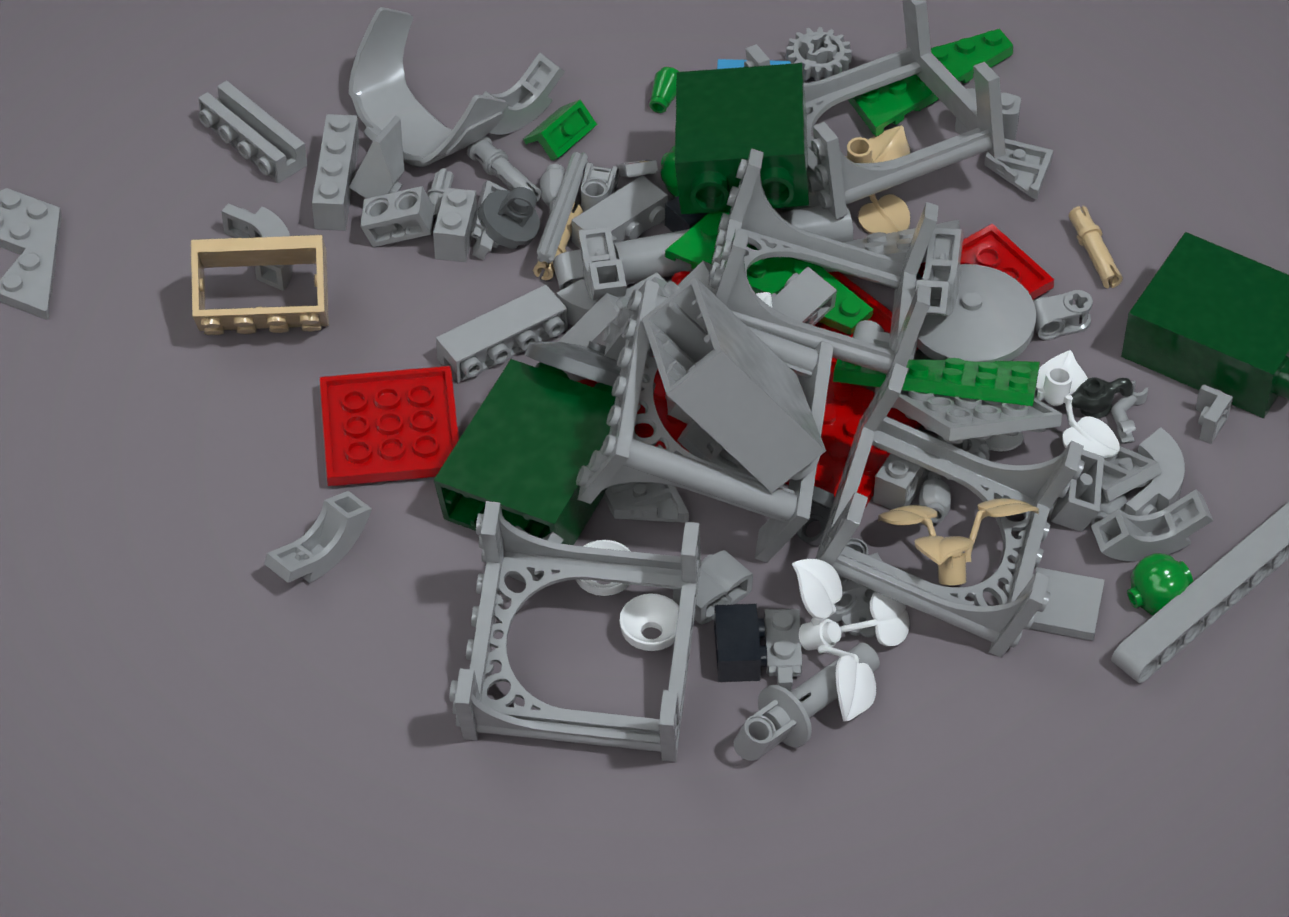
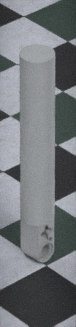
(647, 255)

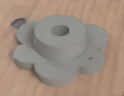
(860, 616)

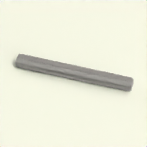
(562, 207)

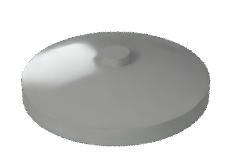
(989, 321)

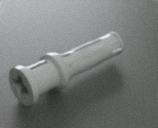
(496, 163)

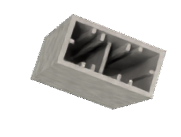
(733, 385)

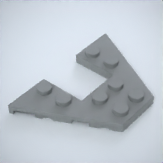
(32, 231)

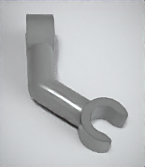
(1119, 409)

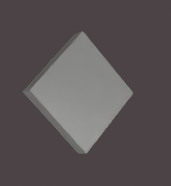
(1071, 605)

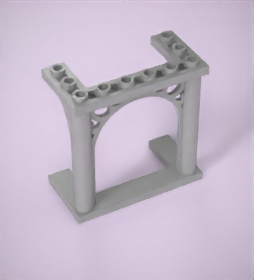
(840, 180)
(759, 225)
(636, 459)
(1034, 484)
(516, 552)

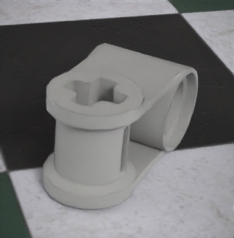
(597, 184)
(1059, 316)

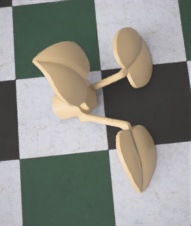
(889, 212)
(949, 550)

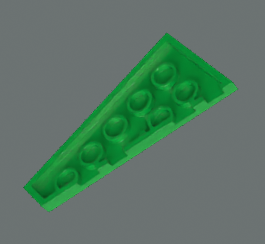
(897, 99)
(770, 273)
(989, 381)

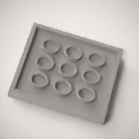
(972, 418)

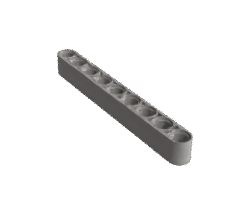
(1205, 599)

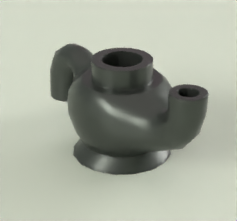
(1096, 395)

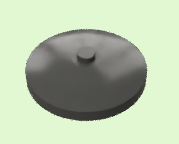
(578, 359)

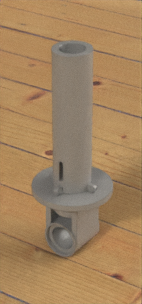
(787, 714)

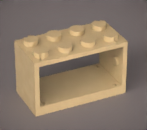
(259, 252)

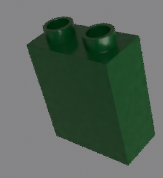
(727, 115)
(1215, 324)
(528, 452)

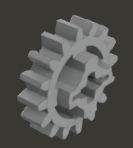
(819, 53)

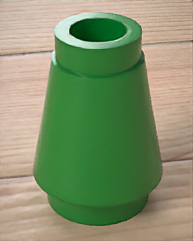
(663, 89)

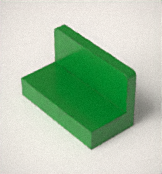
(562, 129)

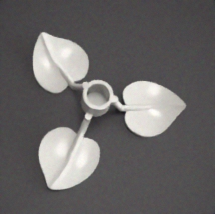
(1056, 383)
(819, 591)

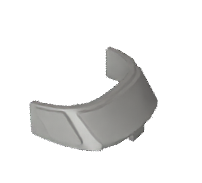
(381, 93)

